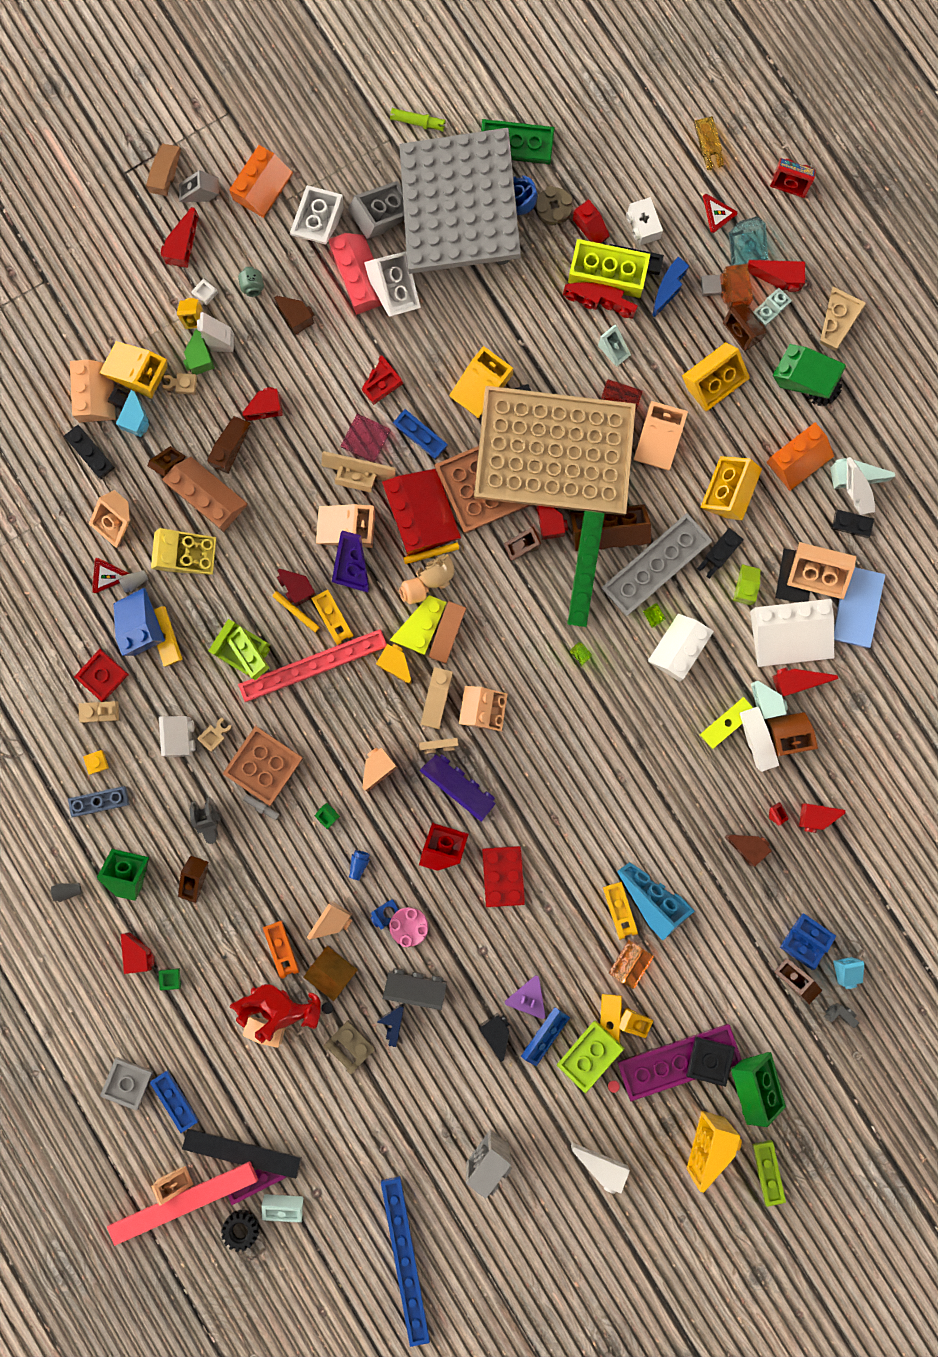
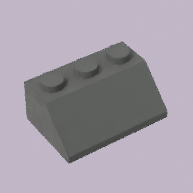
(415, 989)

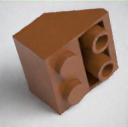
(792, 734)

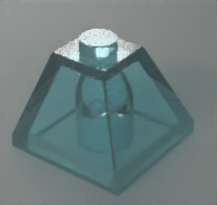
(748, 241)

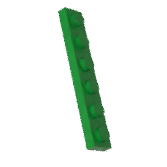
(585, 568)

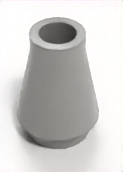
(132, 581)

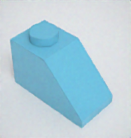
(133, 416)
(849, 972)

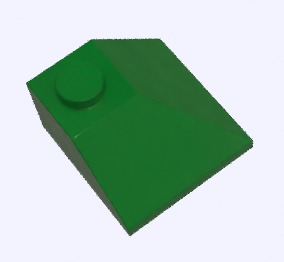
(123, 873)

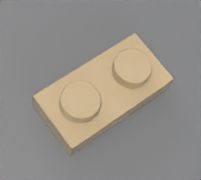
(431, 746)

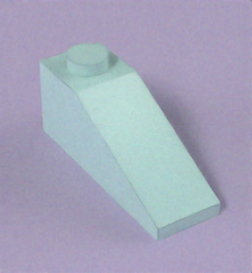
(872, 473)

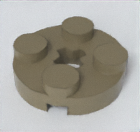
(563, 201)

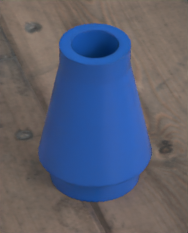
(359, 862)

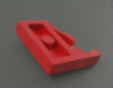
(381, 381)

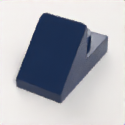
(394, 1019)

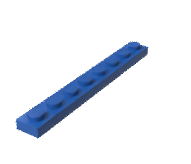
(405, 1261)

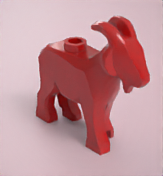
(276, 1008)

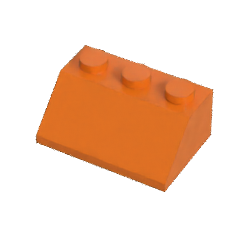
(260, 181)
(801, 456)

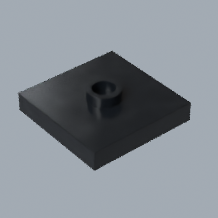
(710, 1061)

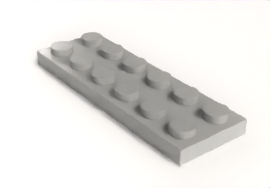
(656, 564)

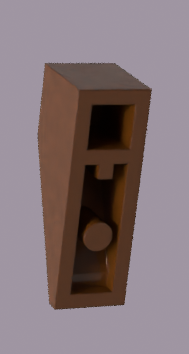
(228, 444)

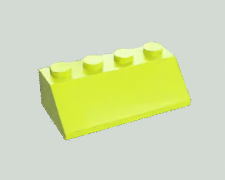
(609, 266)

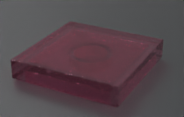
(365, 438)

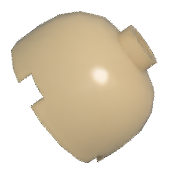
(437, 572)

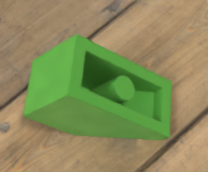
(197, 355)

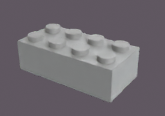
(488, 1164)

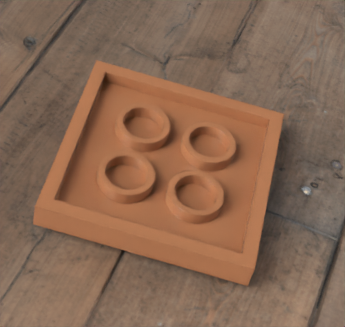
(263, 765)

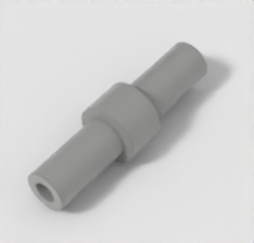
(261, 807)

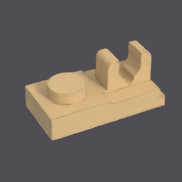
(98, 712)

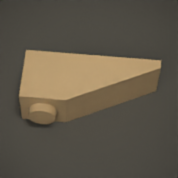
(436, 697)

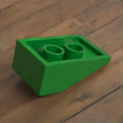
(808, 371)

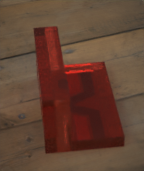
(621, 393)

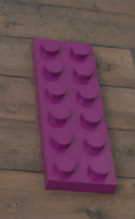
(668, 1064)

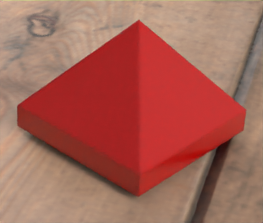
(778, 814)

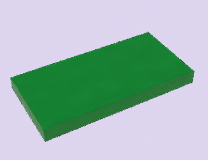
(527, 141)

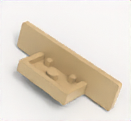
(356, 472)

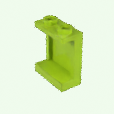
(224, 651)

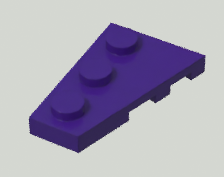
(350, 563)

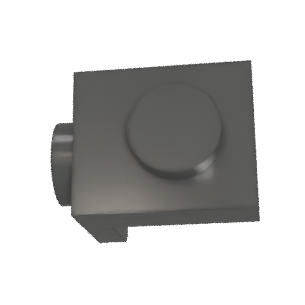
(846, 1014)

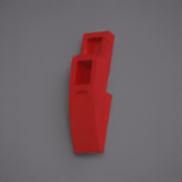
(593, 294)

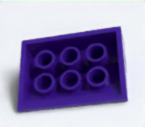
(458, 787)

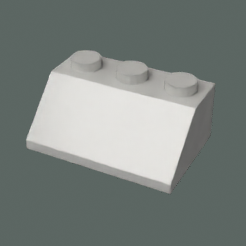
(680, 646)

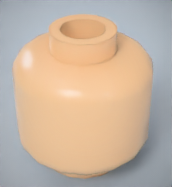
(413, 591)

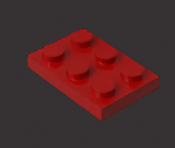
(503, 876)

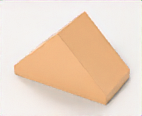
(172, 1185)

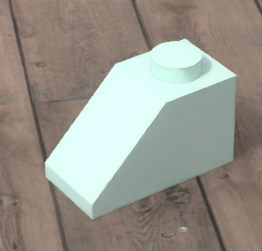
(769, 701)

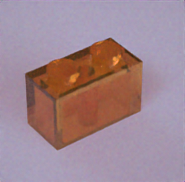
(736, 285)

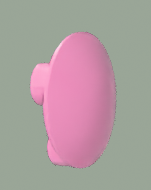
(408, 927)

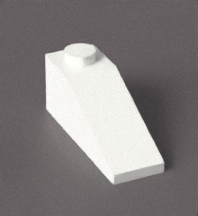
(607, 1171)

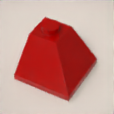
(443, 847)

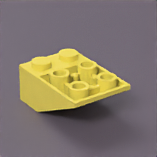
(183, 552)

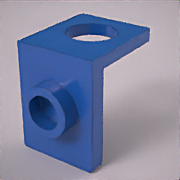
(378, 916)

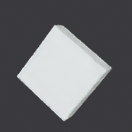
(204, 292)

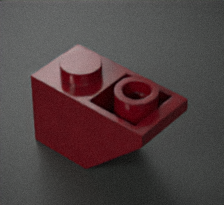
(298, 586)

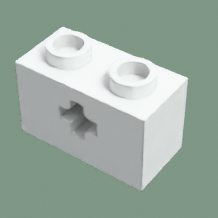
(644, 221)

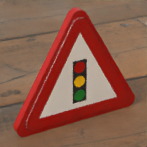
(717, 213)
(105, 575)

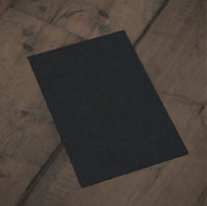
(783, 590)

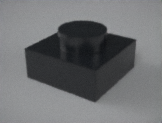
(119, 396)

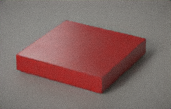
(101, 675)

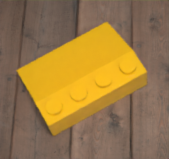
(712, 1149)

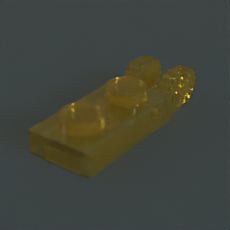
(709, 141)

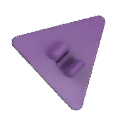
(528, 998)

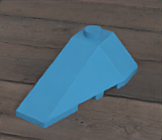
(658, 906)

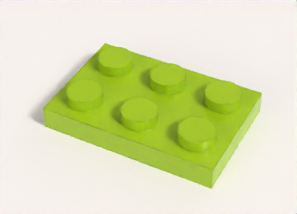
(590, 1056)

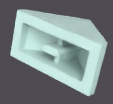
(614, 346)

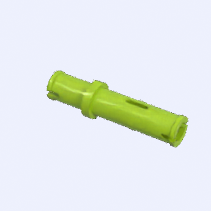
(418, 119)

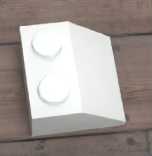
(176, 736)

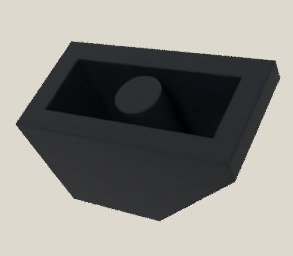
(496, 1034)

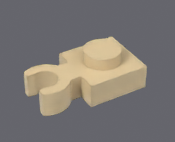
(183, 383)
(213, 737)

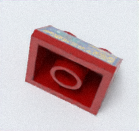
(793, 177)

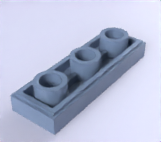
(109, 800)

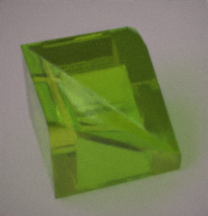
(581, 653)

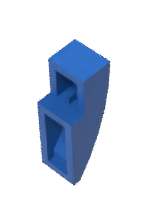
(670, 285)

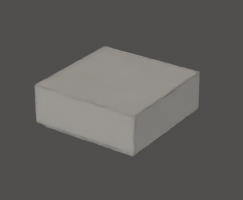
(711, 285)

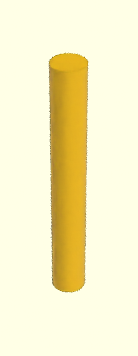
(431, 553)
(296, 612)

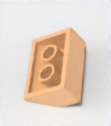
(90, 392)
(821, 570)

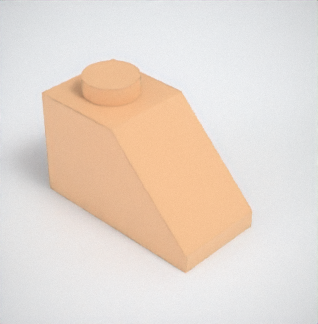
(255, 1024)

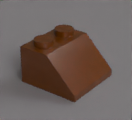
(744, 326)

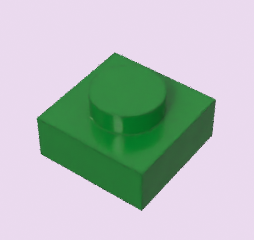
(327, 816)
(169, 979)

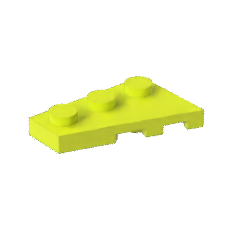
(420, 626)

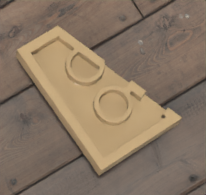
(839, 318)

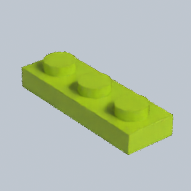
(247, 653)
(769, 1173)

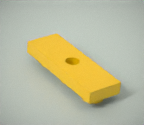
(169, 648)
(611, 1011)

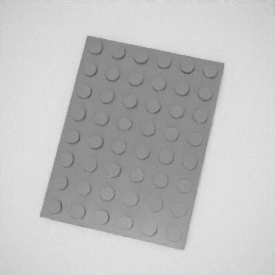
(459, 201)

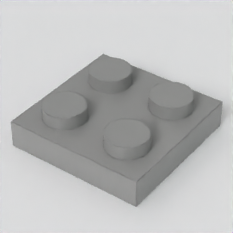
(126, 1083)

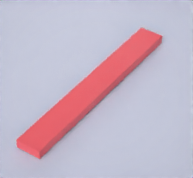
(312, 665)
(182, 1203)

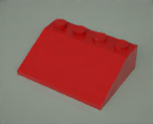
(421, 511)

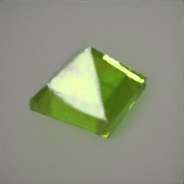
(654, 615)

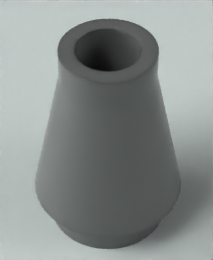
(64, 891)

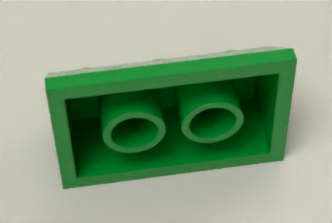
(758, 1089)

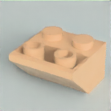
(483, 708)

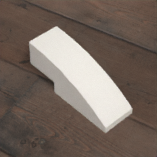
(859, 488)
(759, 739)

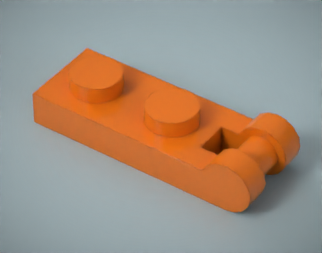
(281, 949)

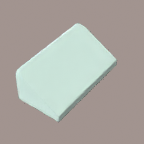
(282, 1208)

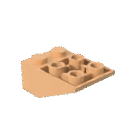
(660, 435)
(350, 518)

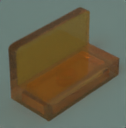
(631, 964)

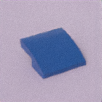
(808, 941)

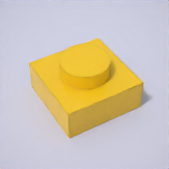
(95, 762)

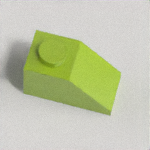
(747, 585)

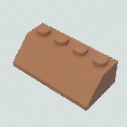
(205, 493)

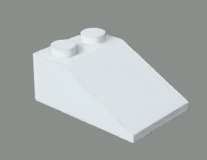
(317, 215)
(393, 283)

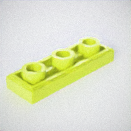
(718, 730)

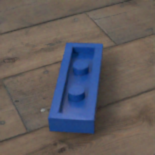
(420, 434)
(545, 1036)
(174, 1101)

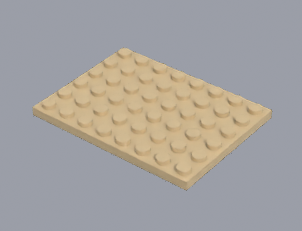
(555, 450)

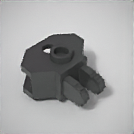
(205, 819)

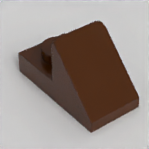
(165, 461)
(522, 544)

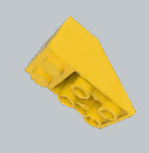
(135, 368)
(483, 371)

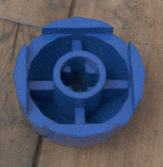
(525, 194)

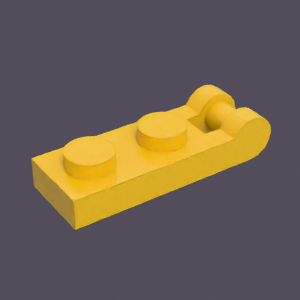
(332, 616)
(620, 909)

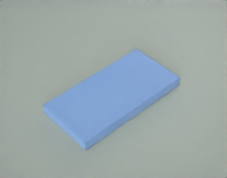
(859, 609)

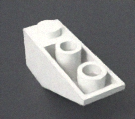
(216, 334)

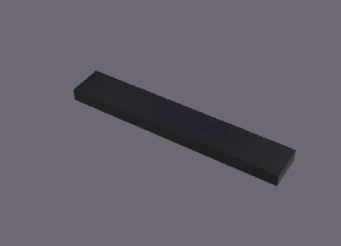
(241, 1153)

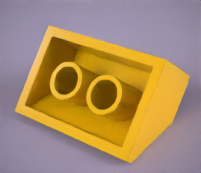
(716, 376)
(731, 487)

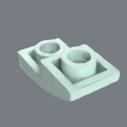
(772, 307)

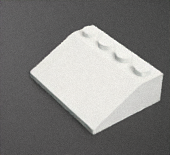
(793, 632)

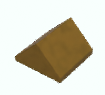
(330, 973)

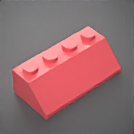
(350, 253)

